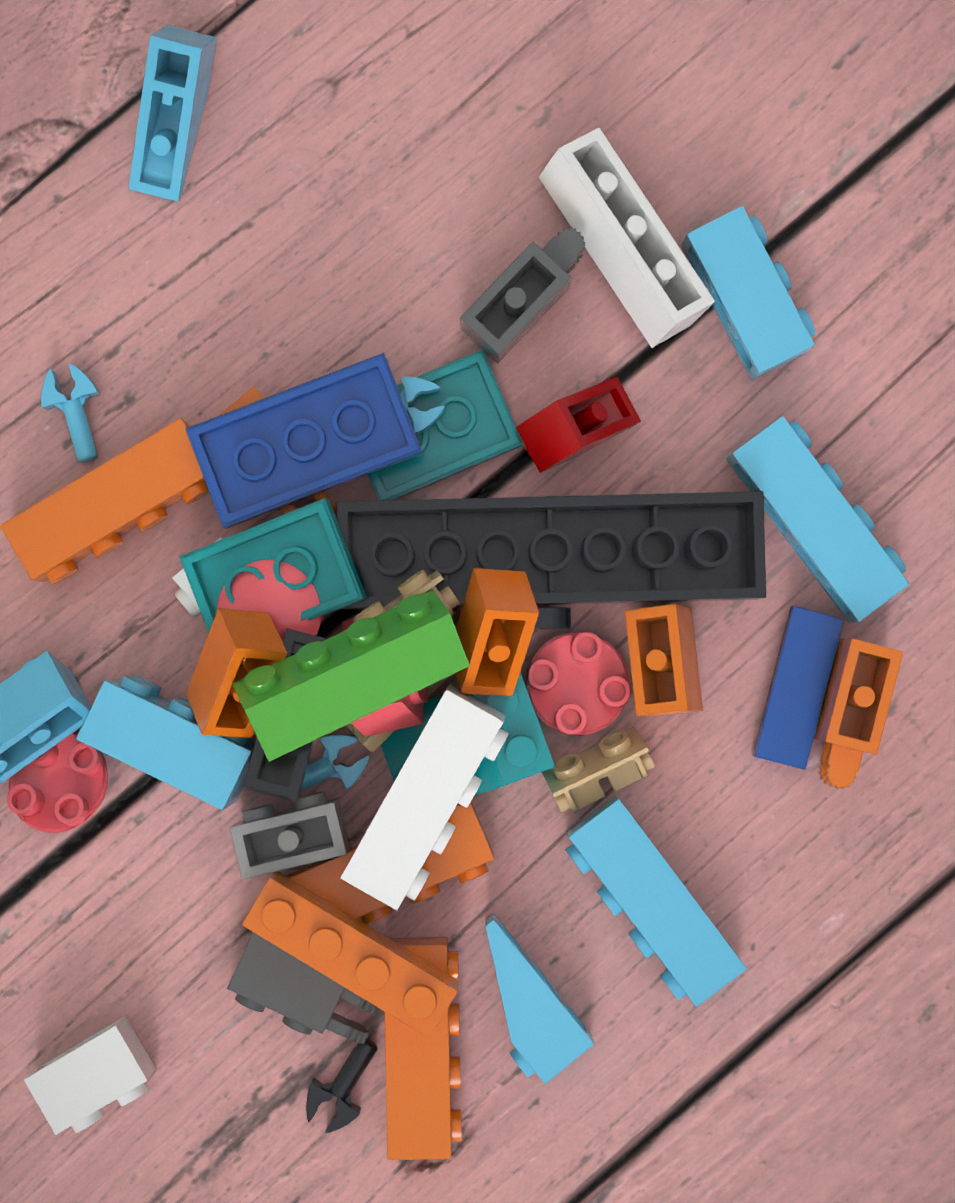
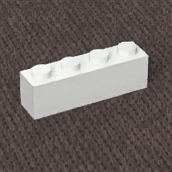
(625, 237)
(424, 797)

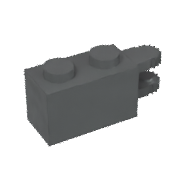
(522, 294)
(295, 990)

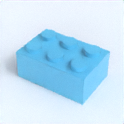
(165, 741)

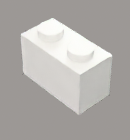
(91, 1076)

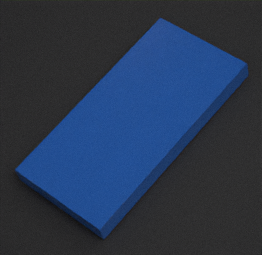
(303, 441)

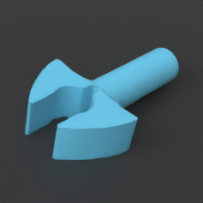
(73, 409)
(420, 419)
(326, 768)

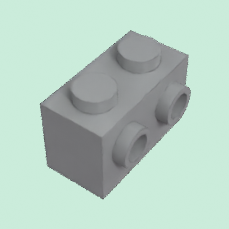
(289, 838)

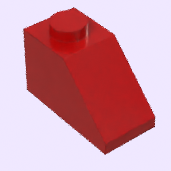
(577, 424)

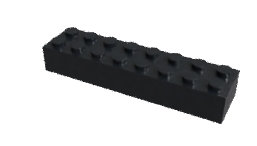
(567, 545)

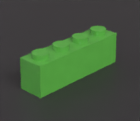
(351, 674)

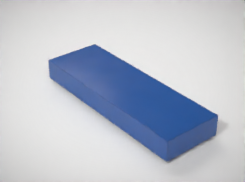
(798, 687)

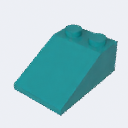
(520, 756)

